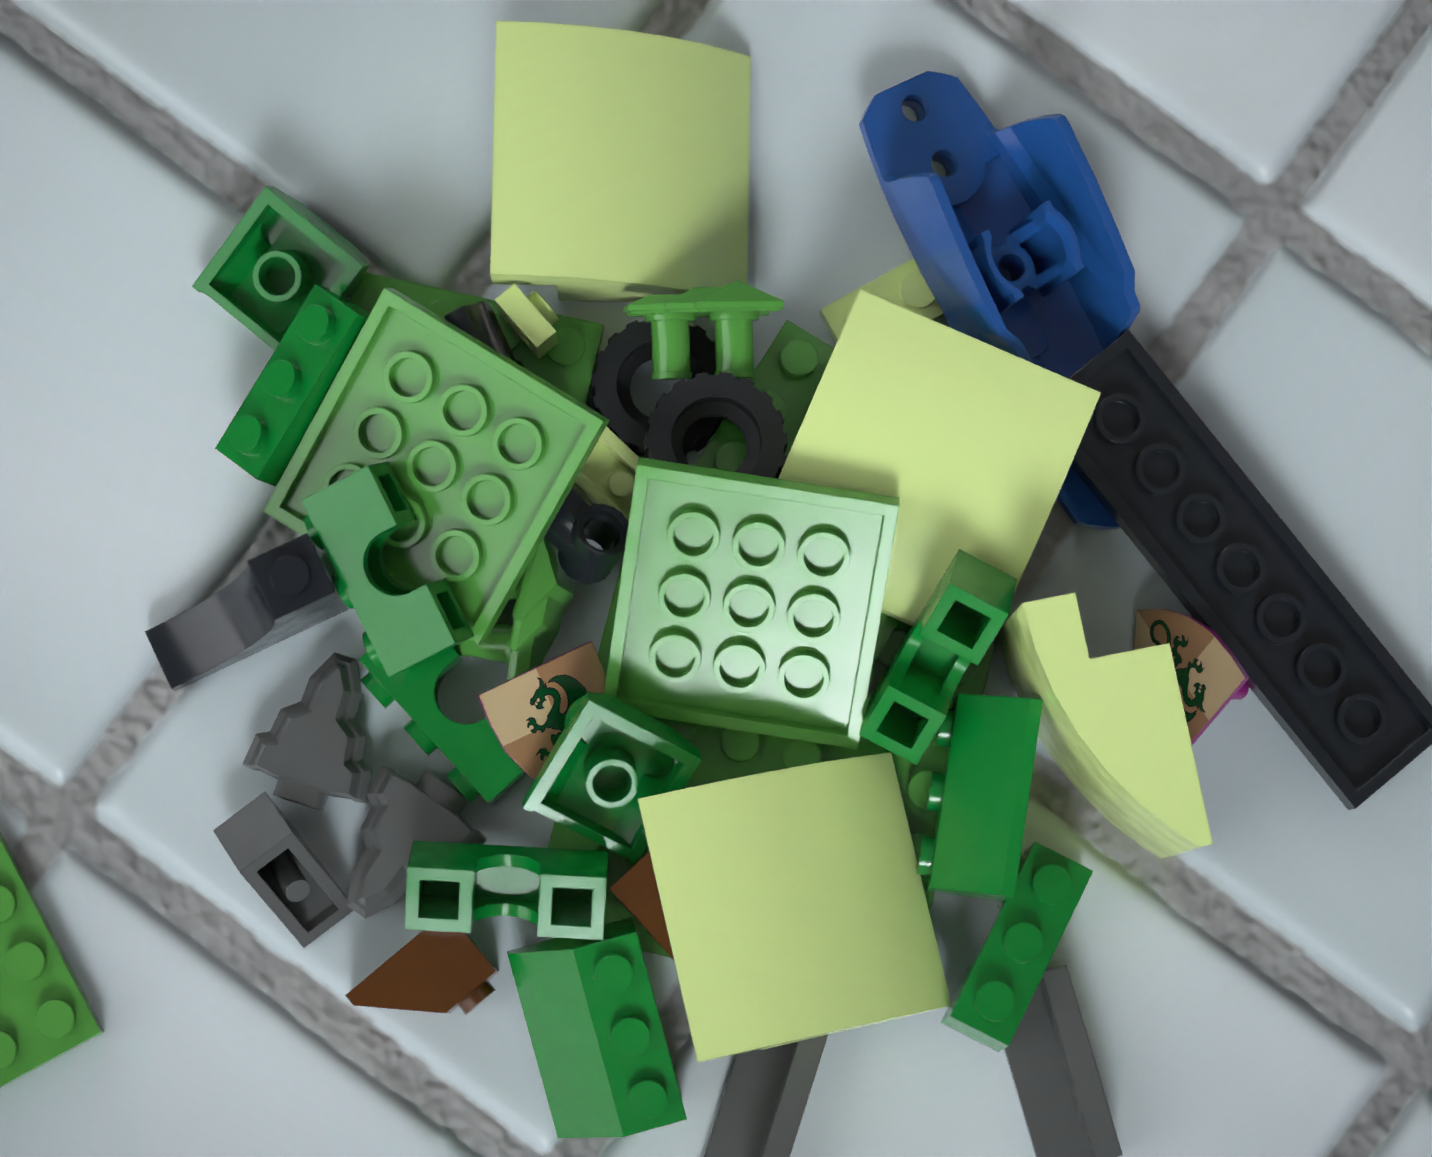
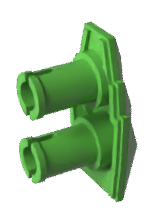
(731, 309)
(537, 615)

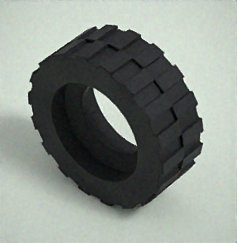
(613, 378)
(721, 398)

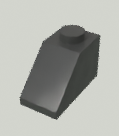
(283, 869)

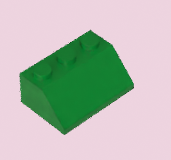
(980, 796)
(597, 1034)

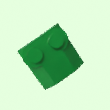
(275, 262)
(604, 766)

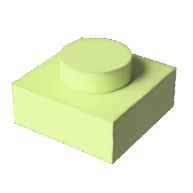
(529, 318)

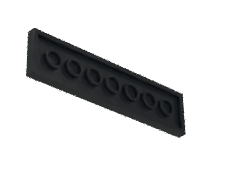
(1247, 577)

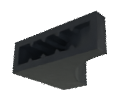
(264, 605)

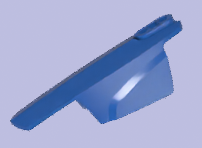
(1009, 236)

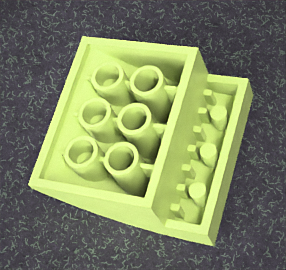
(618, 162)
(950, 430)
(1110, 725)
(793, 904)

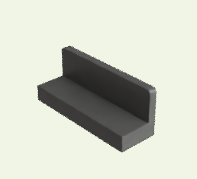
(1059, 1075)
(765, 1100)

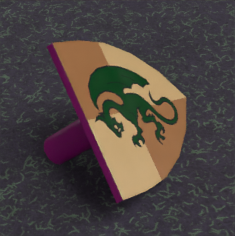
(1202, 661)
(532, 707)

